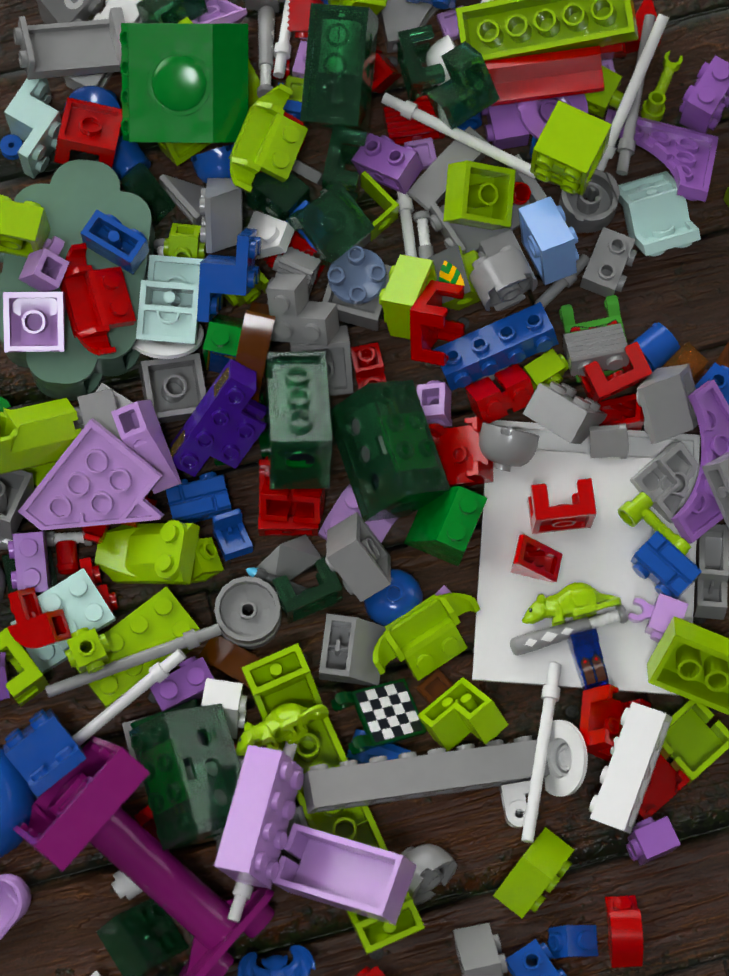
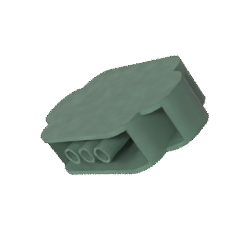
(69, 203)

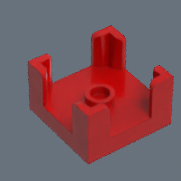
(88, 129)
(429, 322)
(599, 388)
(461, 453)
(563, 516)
(602, 719)
(662, 787)

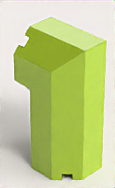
(36, 434)

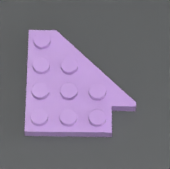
(94, 485)

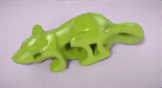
(574, 601)
(283, 723)

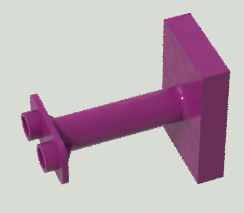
(88, 810)

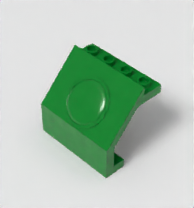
(183, 82)

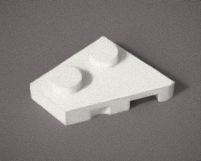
(274, 234)

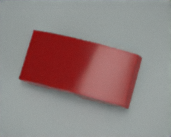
(367, 364)
(95, 575)

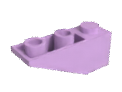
(143, 434)

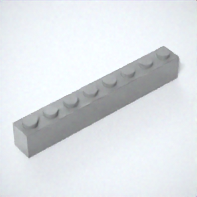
(419, 775)

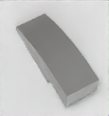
(432, 183)
(711, 585)

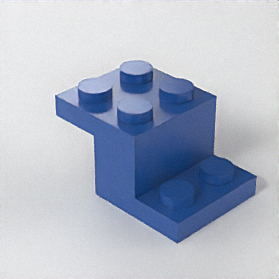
(228, 275)
(43, 751)

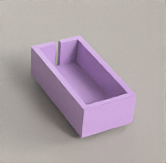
(259, 817)
(345, 874)

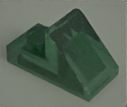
(143, 183)

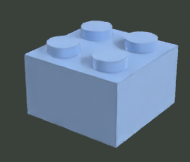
(548, 240)

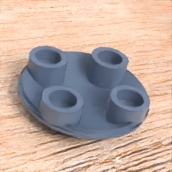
(357, 276)

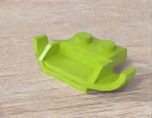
(266, 140)
(425, 634)

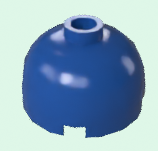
(213, 163)
(394, 599)

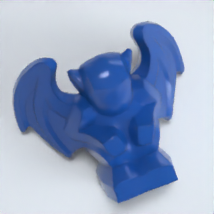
(277, 964)

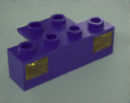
(222, 423)

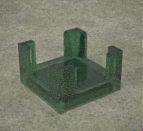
(410, 62)
(340, 155)
(332, 222)
(312, 599)

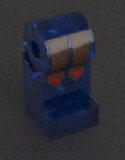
(588, 659)

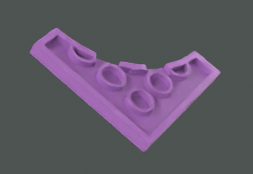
(682, 150)
(701, 508)

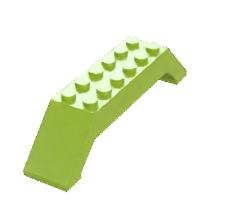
(287, 679)

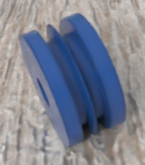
(8, 142)

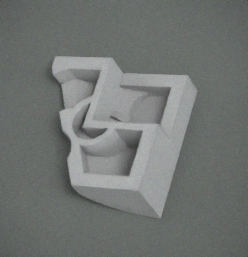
(667, 479)

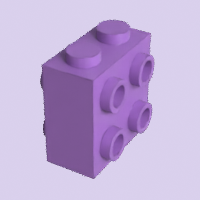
(707, 97)

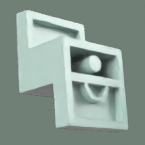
(35, 124)
(657, 214)
(169, 300)
(82, 609)

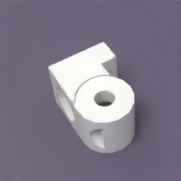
(514, 802)

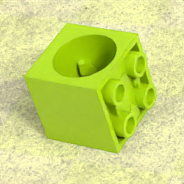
(570, 148)

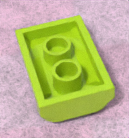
(149, 553)

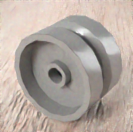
(248, 594)

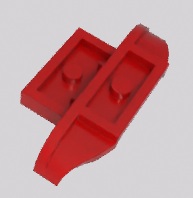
(95, 301)

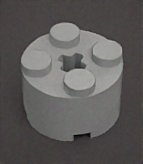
(594, 215)
(502, 278)

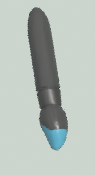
(268, 577)

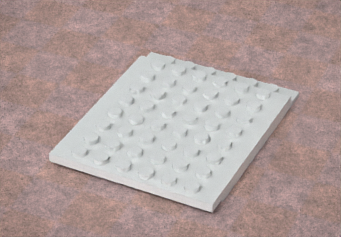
(590, 556)

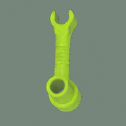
(654, 106)
(639, 510)

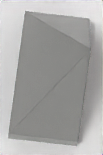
(184, 195)
(291, 558)

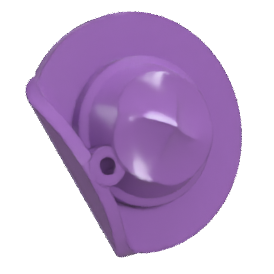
(537, 112)

